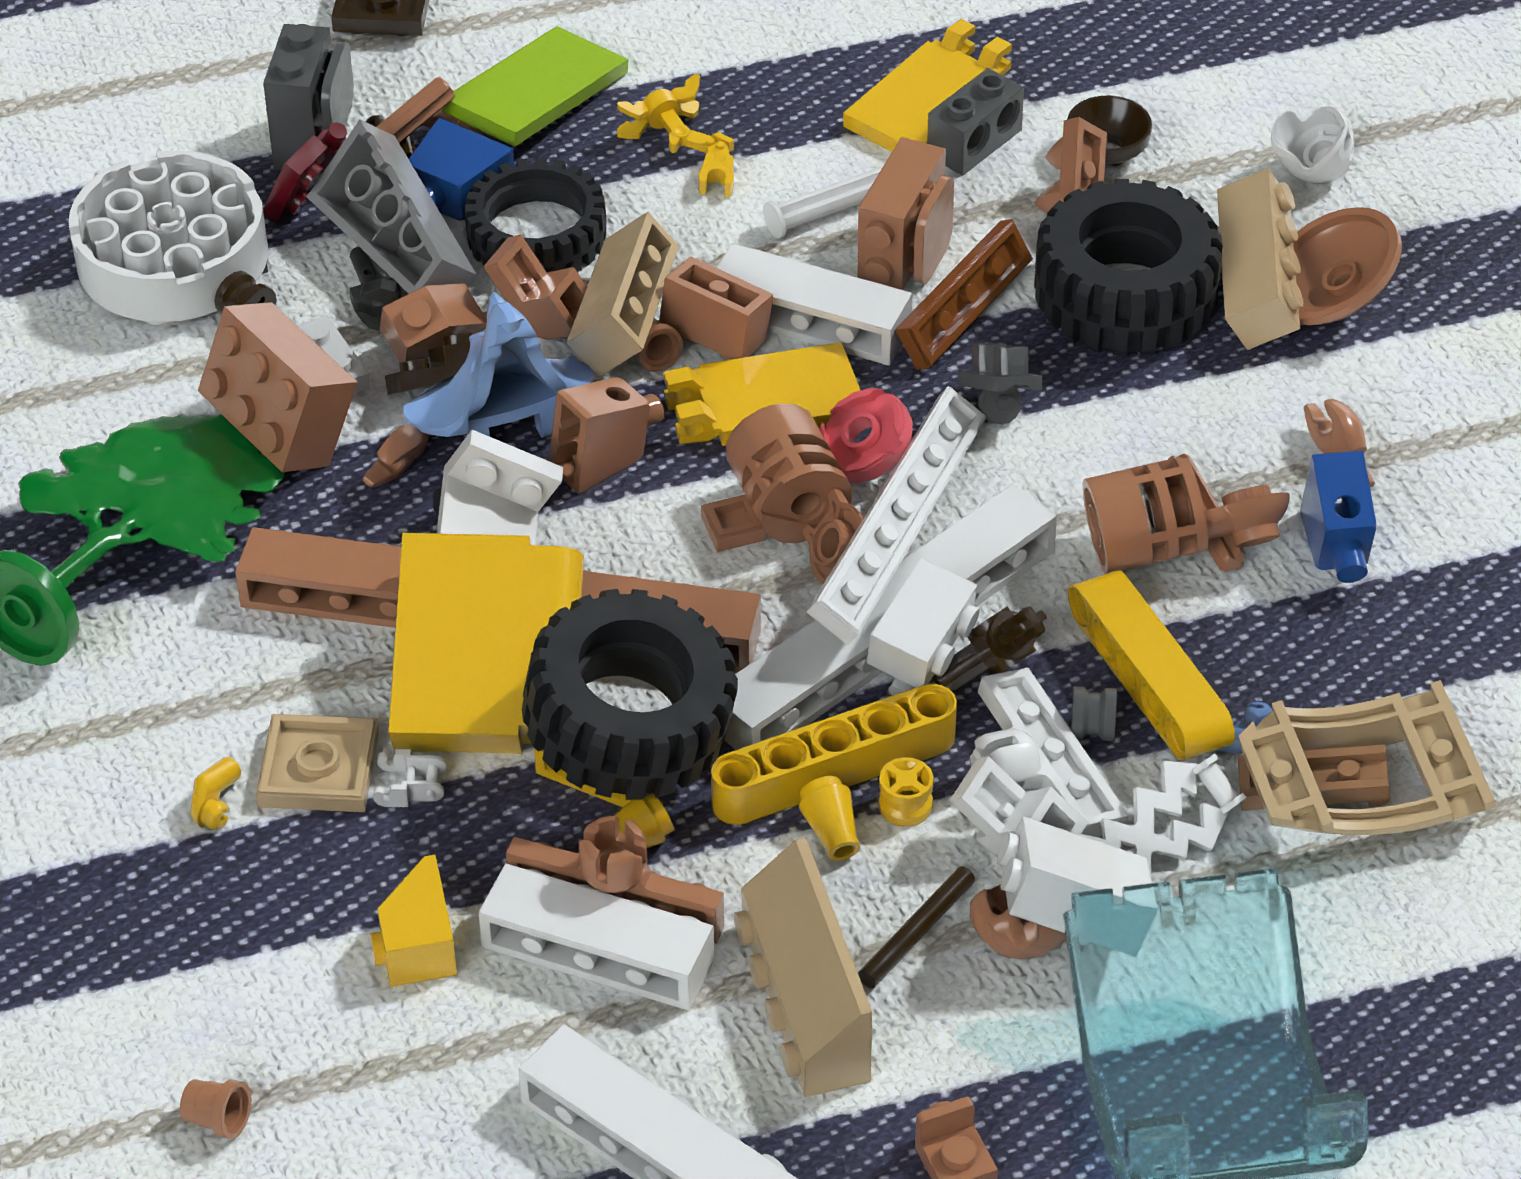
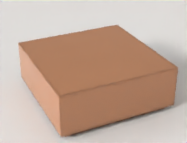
(732, 523)

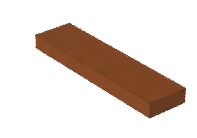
(964, 294)

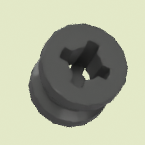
(1094, 713)

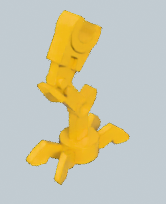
(662, 110)

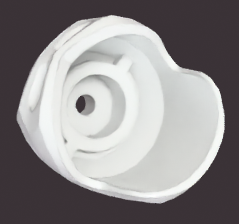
(1314, 147)

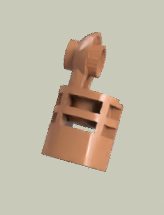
(794, 482)
(1174, 514)

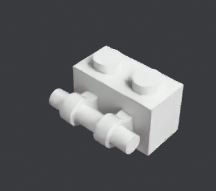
(922, 626)

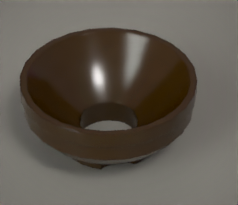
(1124, 122)

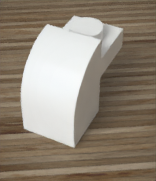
(998, 803)

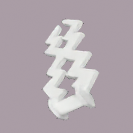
(1174, 779)

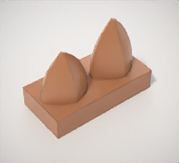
(1078, 157)

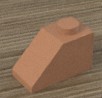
(426, 316)

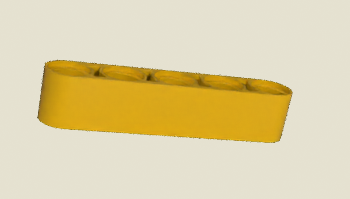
(1151, 665)
(847, 746)

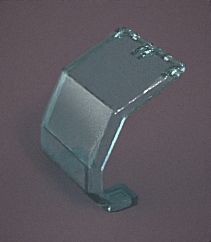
(1204, 1035)

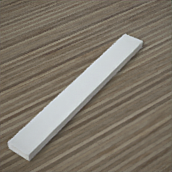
(896, 516)

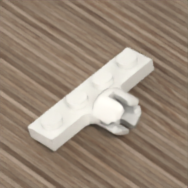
(1041, 748)

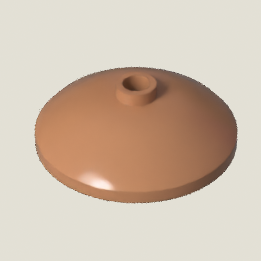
(1344, 262)

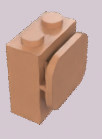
(906, 216)

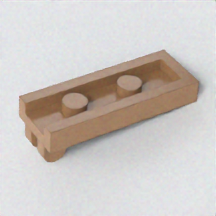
(1340, 773)

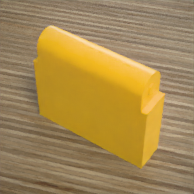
(469, 635)

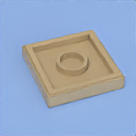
(317, 763)

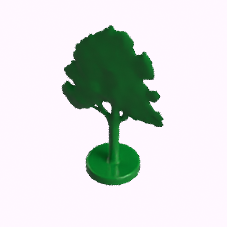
(165, 476)

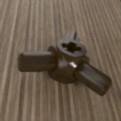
(994, 646)

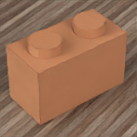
(716, 309)

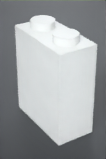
(1049, 864)

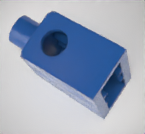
(452, 161)
(1344, 531)

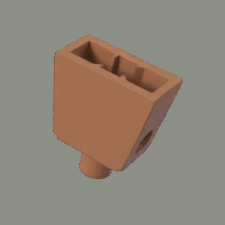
(600, 430)

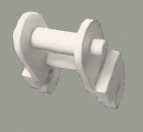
(410, 790)

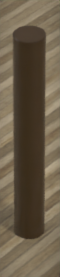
(916, 927)

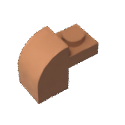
(545, 299)

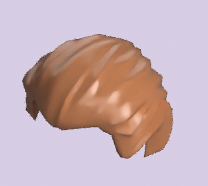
(1007, 933)

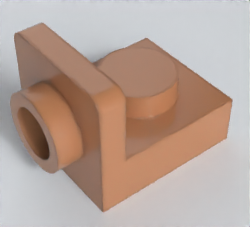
(951, 1143)

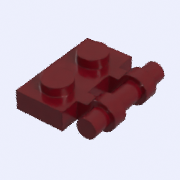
(302, 172)

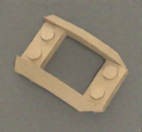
(1422, 720)

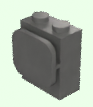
(305, 88)

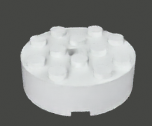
(166, 235)

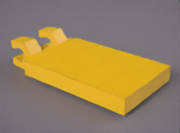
(929, 76)
(723, 393)

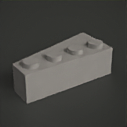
(388, 211)

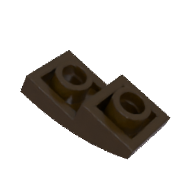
(444, 363)

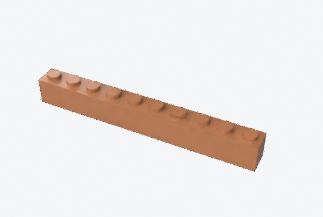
(361, 585)

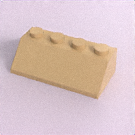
(806, 973)

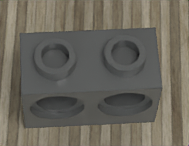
(976, 120)

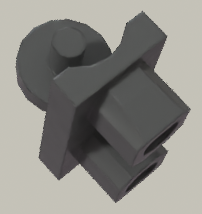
(999, 373)

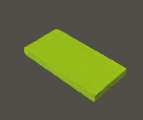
(535, 85)

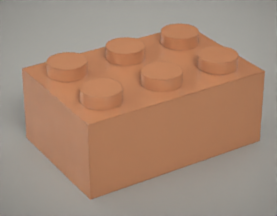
(277, 386)

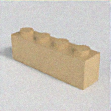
(1259, 258)
(622, 295)

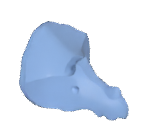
(499, 381)

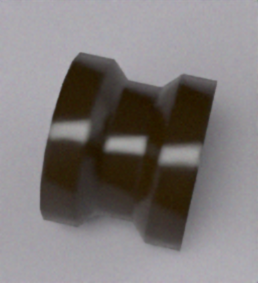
(242, 289)

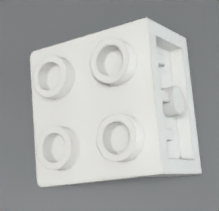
(494, 489)

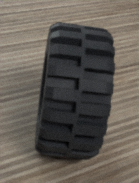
(1119, 306)
(616, 746)

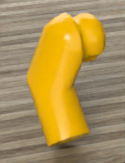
(205, 802)

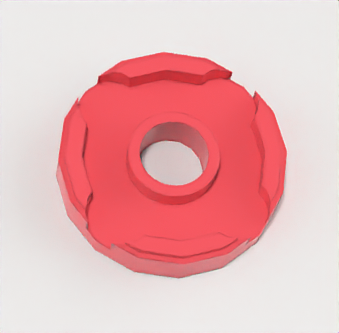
(885, 443)

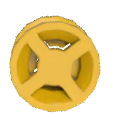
(906, 791)

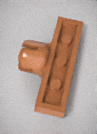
(619, 867)

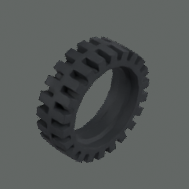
(541, 184)

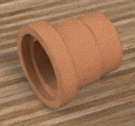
(661, 347)
(217, 1106)

